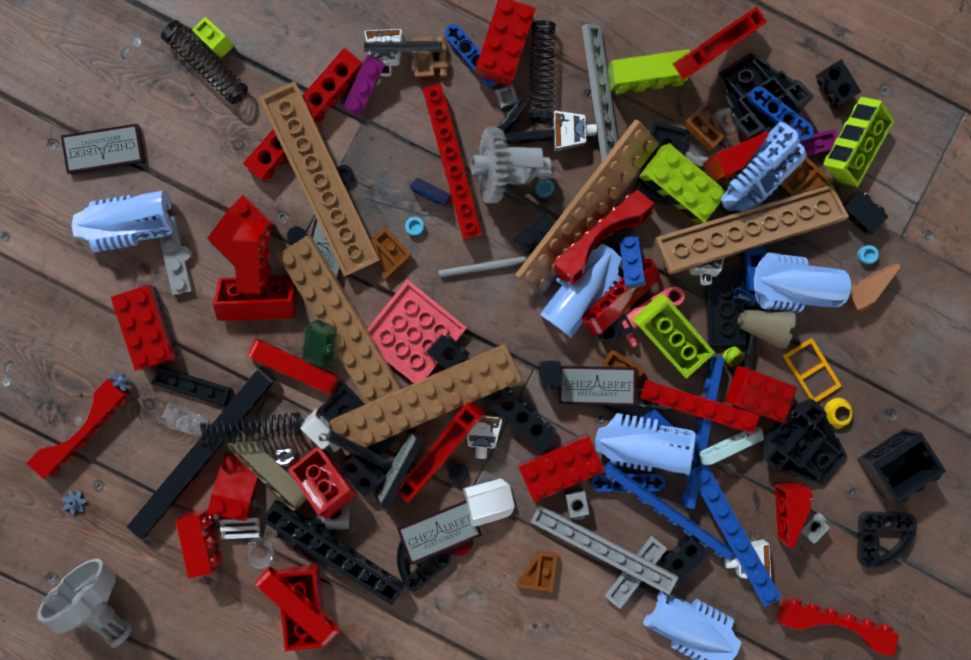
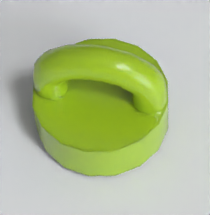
(733, 356)

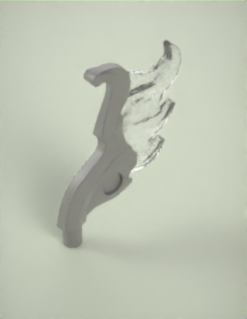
(698, 153)

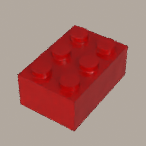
(252, 257)
(761, 394)
(322, 482)
(199, 543)

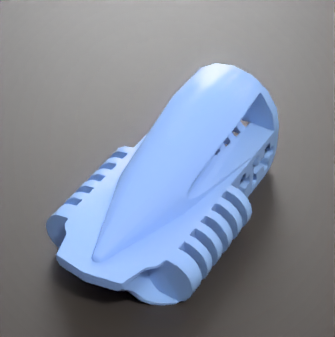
(762, 171)
(114, 221)
(790, 284)
(571, 302)
(644, 444)
(694, 628)

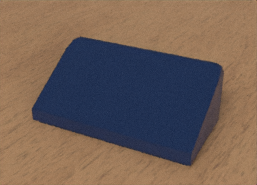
(430, 191)

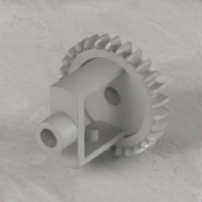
(505, 165)

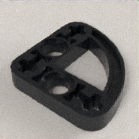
(873, 529)
(434, 561)

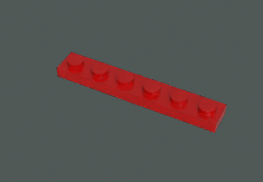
(699, 406)

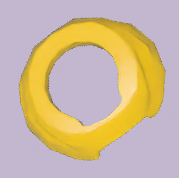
(831, 408)

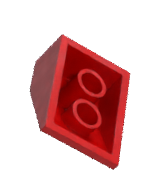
(726, 163)
(226, 229)
(233, 490)
(792, 508)

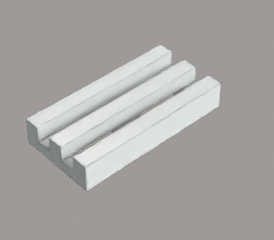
(223, 529)

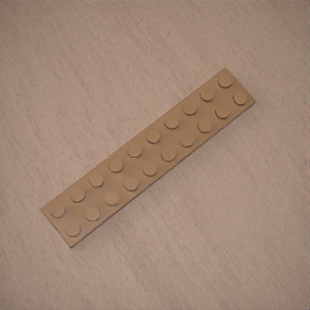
(319, 178)
(589, 205)
(750, 229)
(331, 305)
(428, 398)

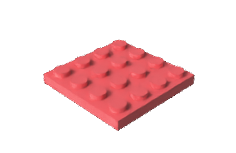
(409, 328)

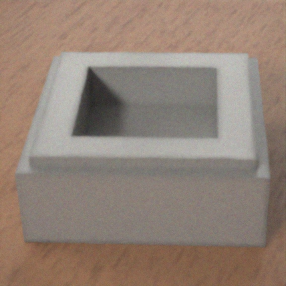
(506, 97)

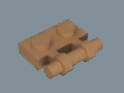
(424, 63)

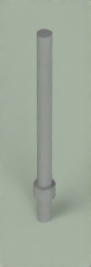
(483, 266)

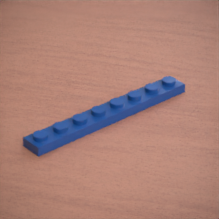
(711, 385)
(674, 516)
(734, 534)

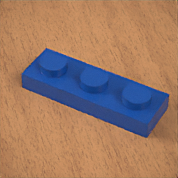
(632, 261)

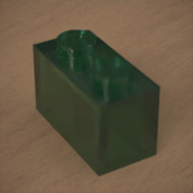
(319, 343)

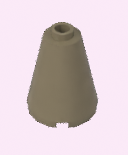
(769, 325)

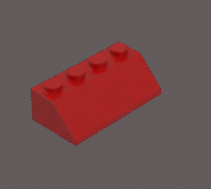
(275, 301)

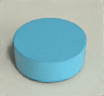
(544, 188)
(414, 226)
(868, 255)

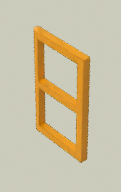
(823, 363)

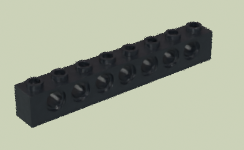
(540, 440)
(333, 552)

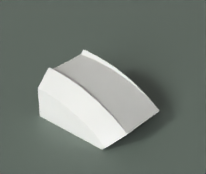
(489, 501)

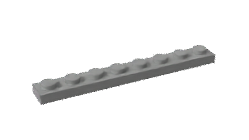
(600, 88)
(604, 549)

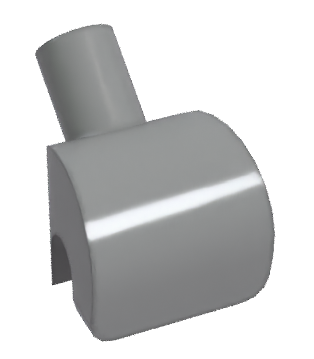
(286, 458)

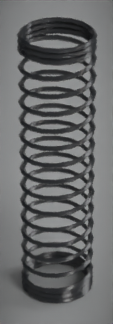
(233, 97)
(541, 115)
(205, 431)

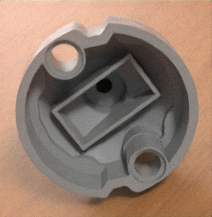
(83, 601)

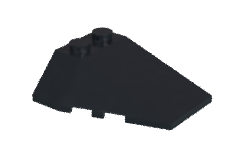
(752, 73)
(804, 444)

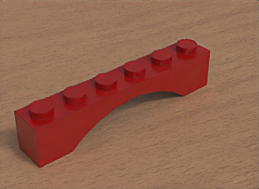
(719, 43)
(630, 212)
(106, 399)
(440, 451)
(802, 616)

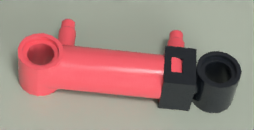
(624, 325)

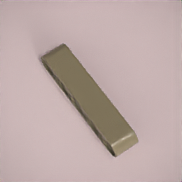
(268, 471)

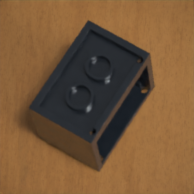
(901, 465)

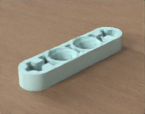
(730, 446)

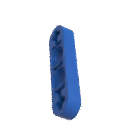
(468, 57)
(781, 112)
(650, 477)

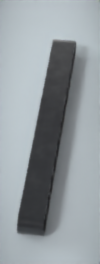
(198, 456)

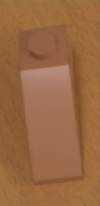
(869, 289)

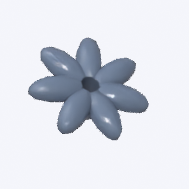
(121, 380)
(73, 502)

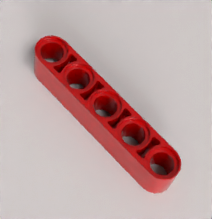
(618, 300)
(293, 366)
(297, 606)

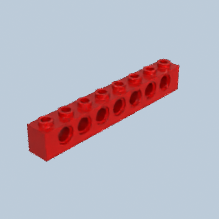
(330, 75)
(452, 162)

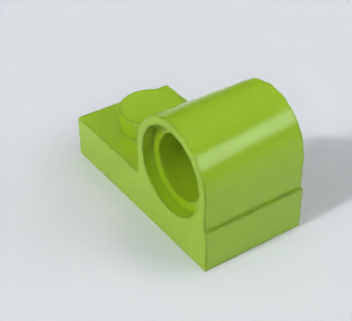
(213, 37)

